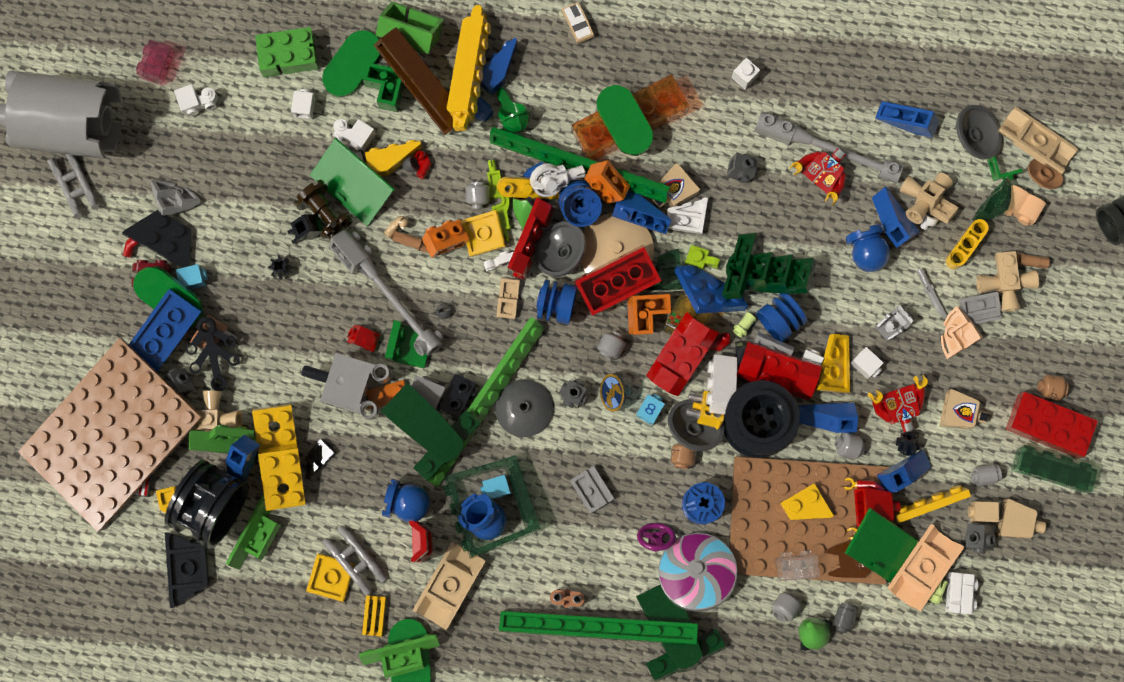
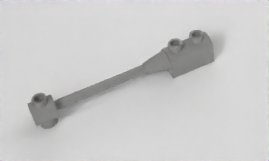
(787, 132)
(358, 258)

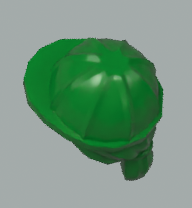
(512, 115)

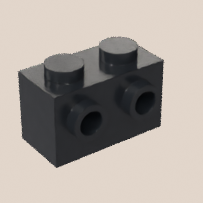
(458, 396)

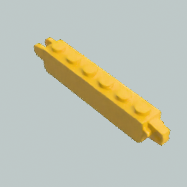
(468, 68)

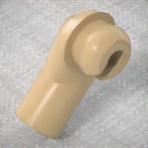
(400, 221)

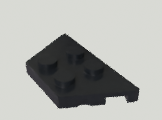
(162, 236)
(185, 568)

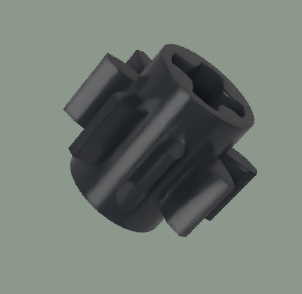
(276, 271)
(908, 443)

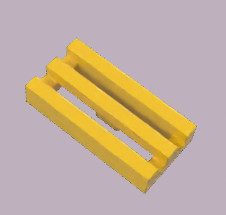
(366, 615)

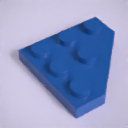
(706, 291)

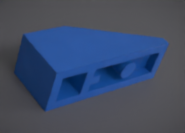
(908, 118)

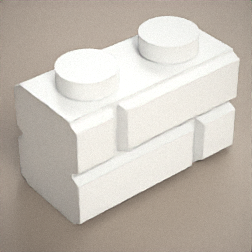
(961, 593)

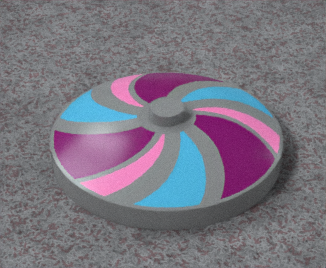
(698, 572)

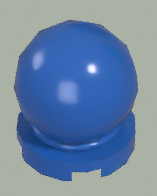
(869, 249)
(406, 502)
(483, 517)

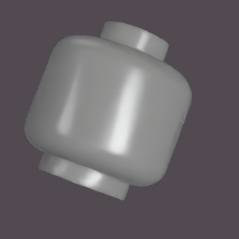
(477, 194)
(611, 345)
(849, 446)
(786, 607)

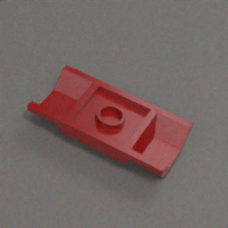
(521, 258)
(681, 354)
(784, 369)
(421, 542)

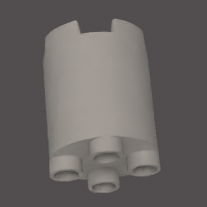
(60, 114)

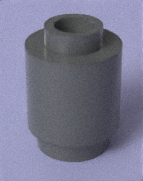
(845, 618)

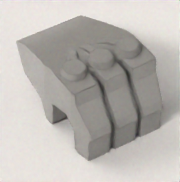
(895, 323)

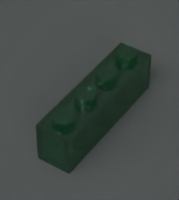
(1053, 469)

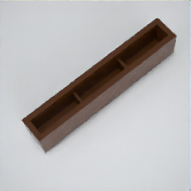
(416, 77)

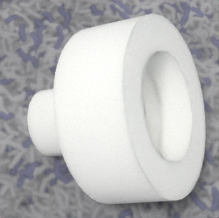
(928, 220)

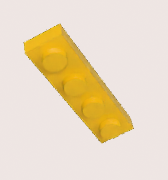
(937, 501)

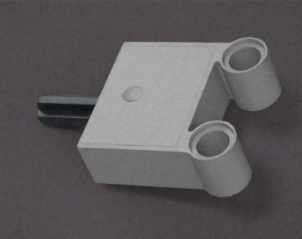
(348, 383)

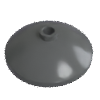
(978, 132)
(553, 246)
(524, 422)
(682, 426)

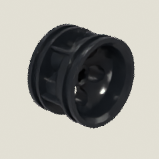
(206, 503)

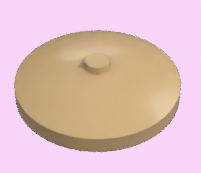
(611, 238)

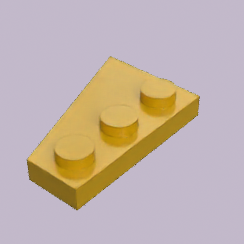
(835, 366)

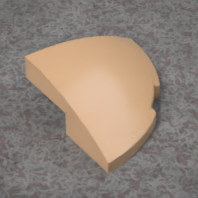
(958, 333)

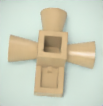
(929, 199)
(1007, 280)
(214, 417)

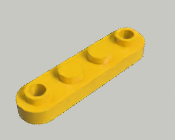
(519, 188)

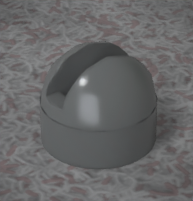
(410, 164)
(445, 314)

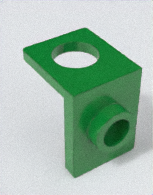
(996, 173)

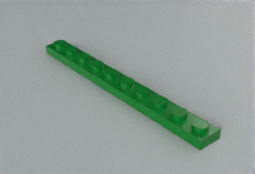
(569, 160)
(599, 628)

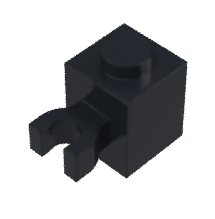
(306, 228)

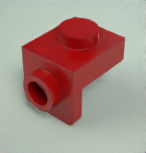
(363, 337)

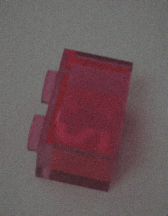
(155, 62)

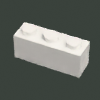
(721, 382)

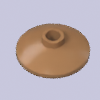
(1044, 175)

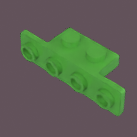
(218, 439)
(255, 537)
(400, 657)

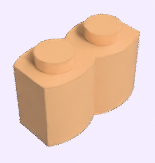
(1024, 206)

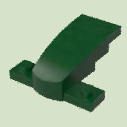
(765, 271)
(429, 429)
(678, 656)

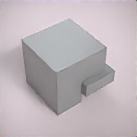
(428, 390)

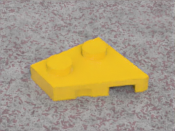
(806, 505)

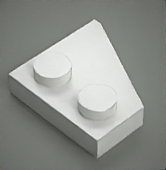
(688, 217)

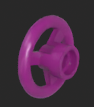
(655, 539)

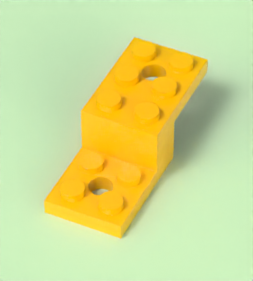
(278, 457)

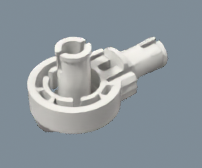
(553, 182)

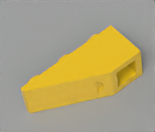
(389, 159)

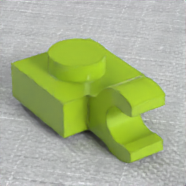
(699, 257)

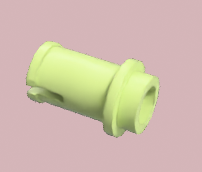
(743, 326)
(937, 595)

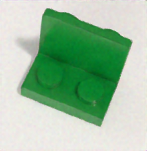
(401, 346)

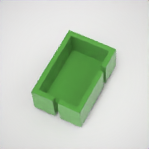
(420, 31)
(289, 50)

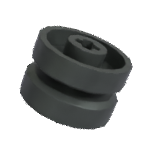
(1111, 220)

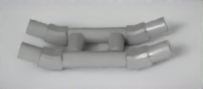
(63, 179)
(342, 559)

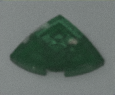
(996, 203)
(665, 268)

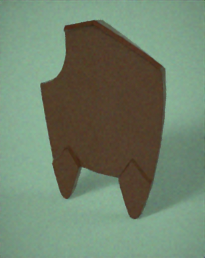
(848, 566)

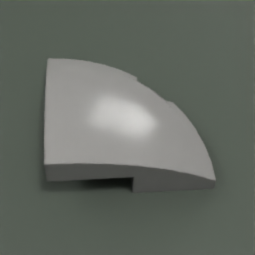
(171, 198)

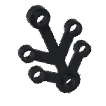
(212, 350)

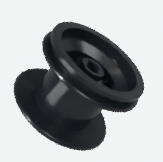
(785, 415)

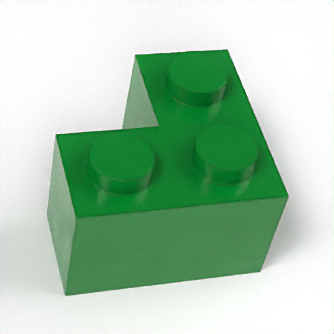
(388, 84)

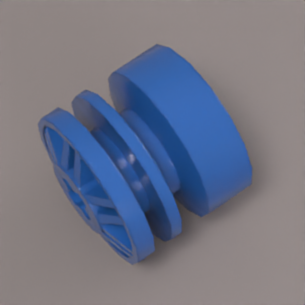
(578, 213)
(556, 301)
(784, 314)
(703, 515)

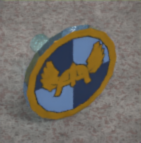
(614, 392)

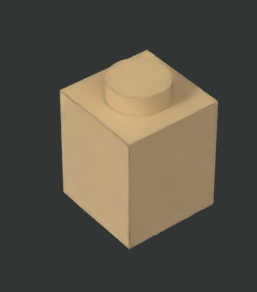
(984, 512)

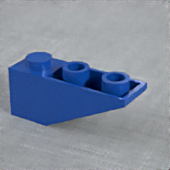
(497, 68)
(641, 212)
(893, 218)
(830, 417)
(241, 457)
(904, 472)

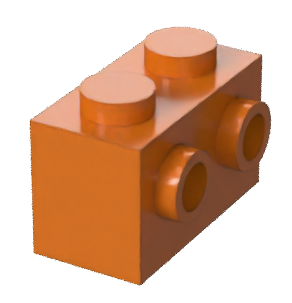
(607, 182)
(445, 238)

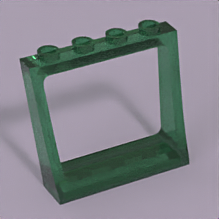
(521, 495)

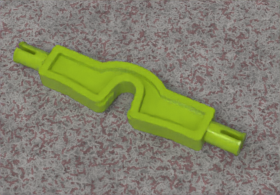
(493, 177)

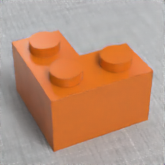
(641, 310)

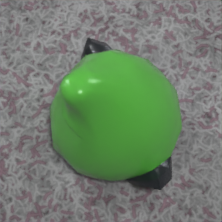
(522, 209)
(814, 633)

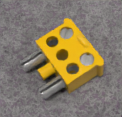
(703, 415)

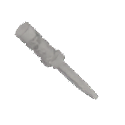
(929, 289)

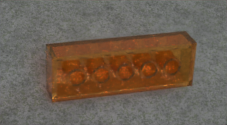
(659, 104)

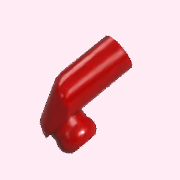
(424, 163)
(129, 248)
(721, 343)

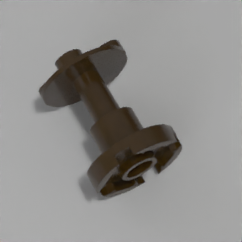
(313, 198)

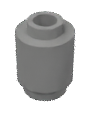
(986, 475)

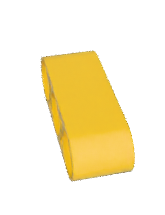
(973, 238)

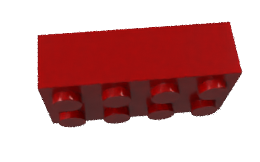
(617, 280)
(1051, 425)

